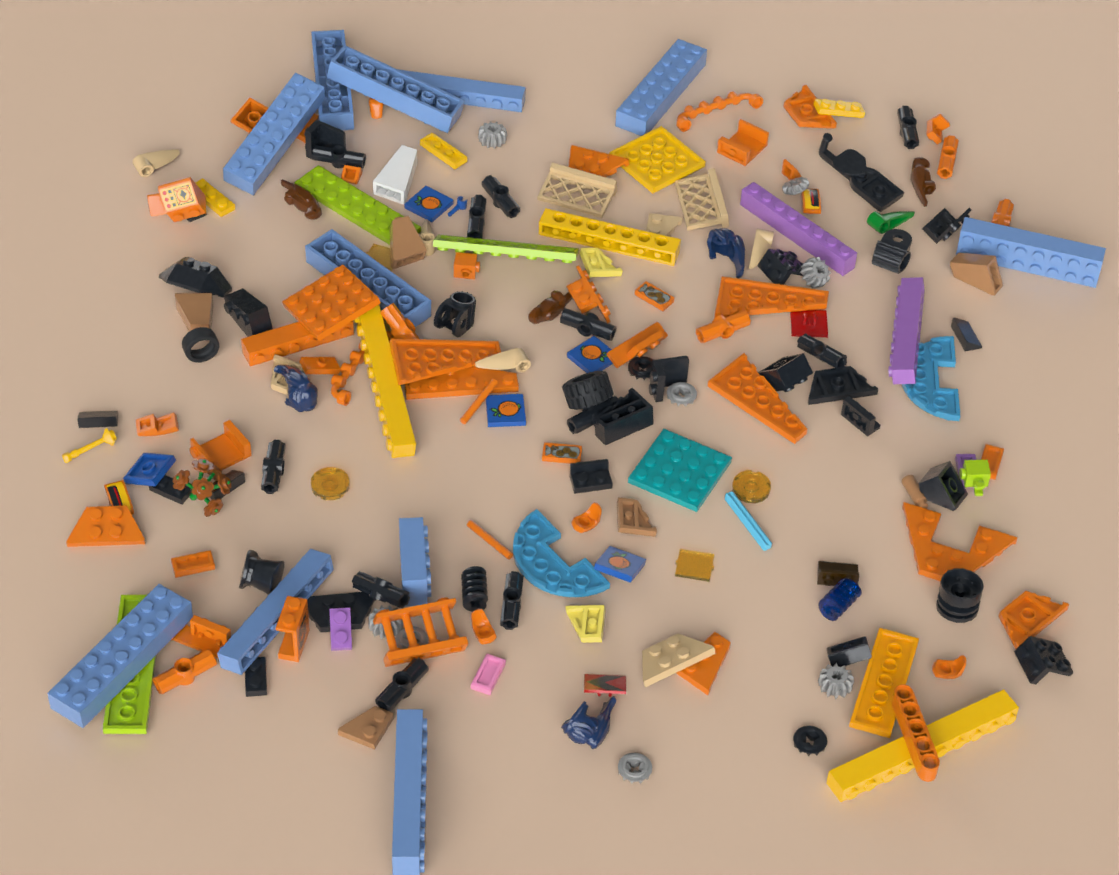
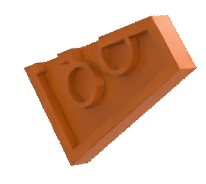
(705, 671)

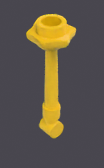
(107, 437)

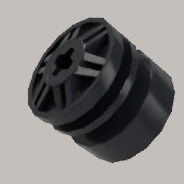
(959, 595)

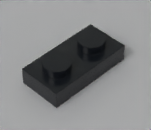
(166, 489)
(256, 678)

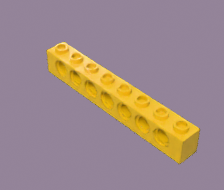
(609, 237)

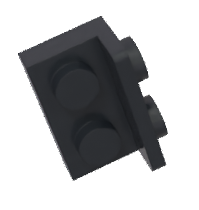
(859, 416)
(590, 476)

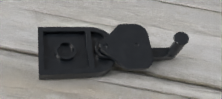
(863, 180)

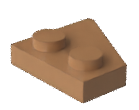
(633, 519)
(367, 727)

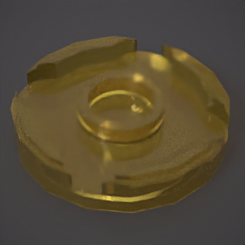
(330, 483)
(751, 486)

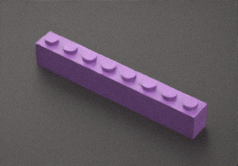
(798, 228)
(907, 331)

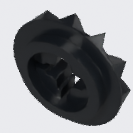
(637, 363)
(813, 734)

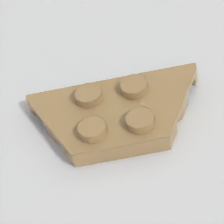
(672, 656)

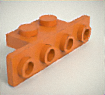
(584, 295)
(637, 345)
(203, 635)

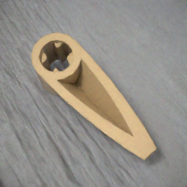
(148, 162)
(427, 237)
(762, 243)
(508, 359)

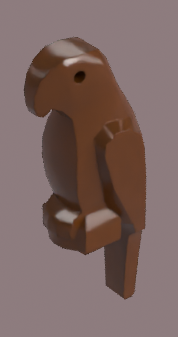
(921, 179)
(302, 200)
(549, 308)

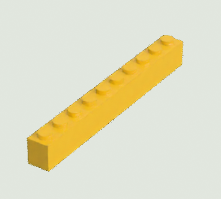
(384, 384)
(946, 733)

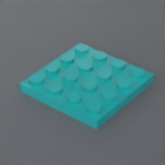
(680, 470)

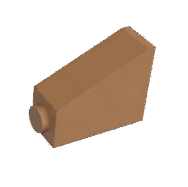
(405, 243)
(977, 271)
(195, 309)

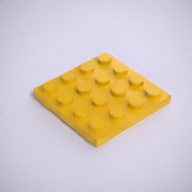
(658, 159)

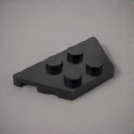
(837, 384)
(358, 602)

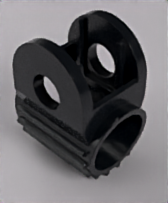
(892, 254)
(459, 306)

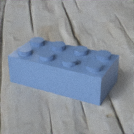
(414, 560)

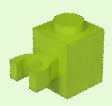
(975, 474)

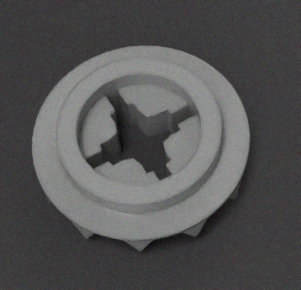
(795, 186)
(684, 388)
(402, 641)
(634, 760)

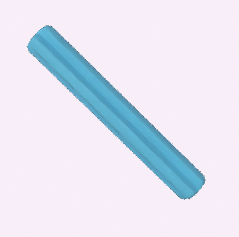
(748, 521)

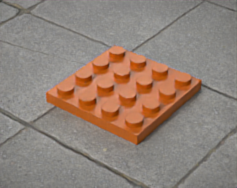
(331, 302)

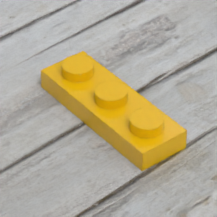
(839, 108)
(443, 150)
(215, 199)

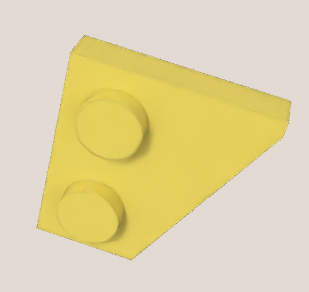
(598, 264)
(587, 621)

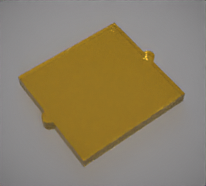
(381, 255)
(694, 565)

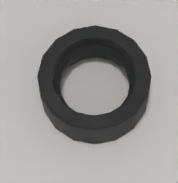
(195, 336)

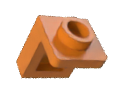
(935, 127)

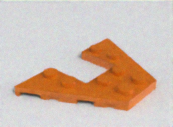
(937, 559)

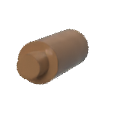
(912, 488)

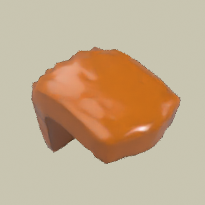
(376, 108)
(588, 519)
(481, 627)
(949, 668)

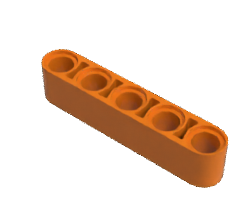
(915, 733)

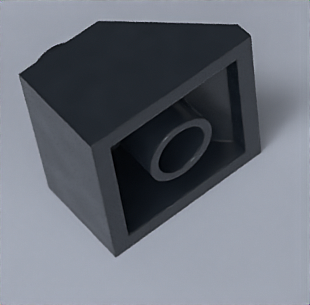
(787, 372)
(943, 486)

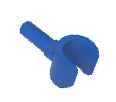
(462, 205)

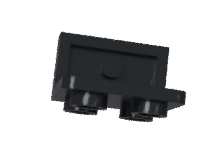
(323, 135)
(942, 224)
(780, 265)
(665, 373)
(1041, 657)

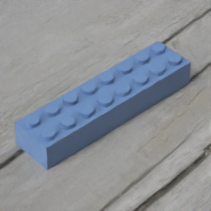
(661, 87)
(395, 88)
(337, 106)
(274, 134)
(334, 250)
(1033, 252)
(120, 655)
(409, 793)

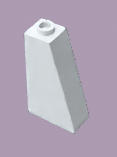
(397, 175)

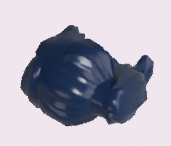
(727, 244)
(300, 389)
(587, 729)

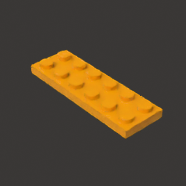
(886, 670)

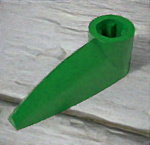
(888, 221)

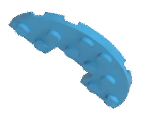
(926, 391)
(545, 568)

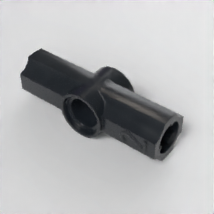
(908, 127)
(338, 156)
(500, 196)
(476, 217)
(588, 324)
(822, 351)
(586, 417)
(273, 466)
(381, 589)
(511, 600)
(402, 684)

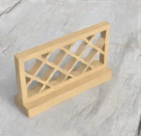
(581, 180)
(714, 198)

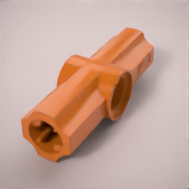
(947, 157)
(1003, 213)
(400, 326)
(723, 326)
(184, 671)

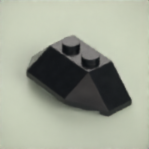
(197, 277)

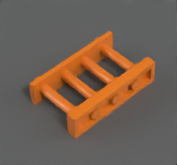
(434, 647)

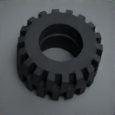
(587, 390)

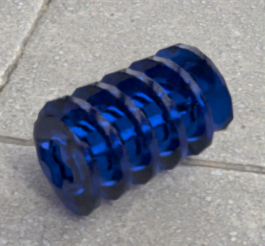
(839, 599)

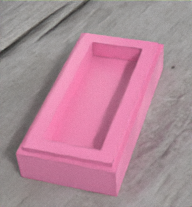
(488, 674)

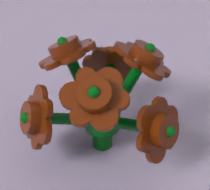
(202, 487)

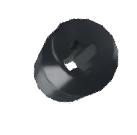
(474, 588)

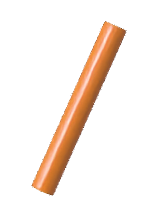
(479, 400)
(489, 539)

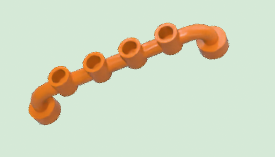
(684, 123)
(339, 381)

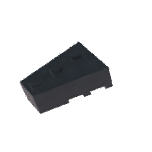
(248, 312)
(624, 418)

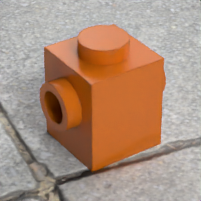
(466, 265)

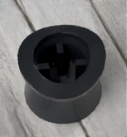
(261, 573)

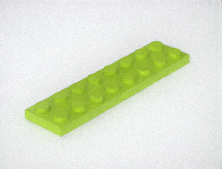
(350, 202)
(499, 247)
(131, 706)

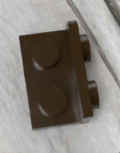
(831, 573)

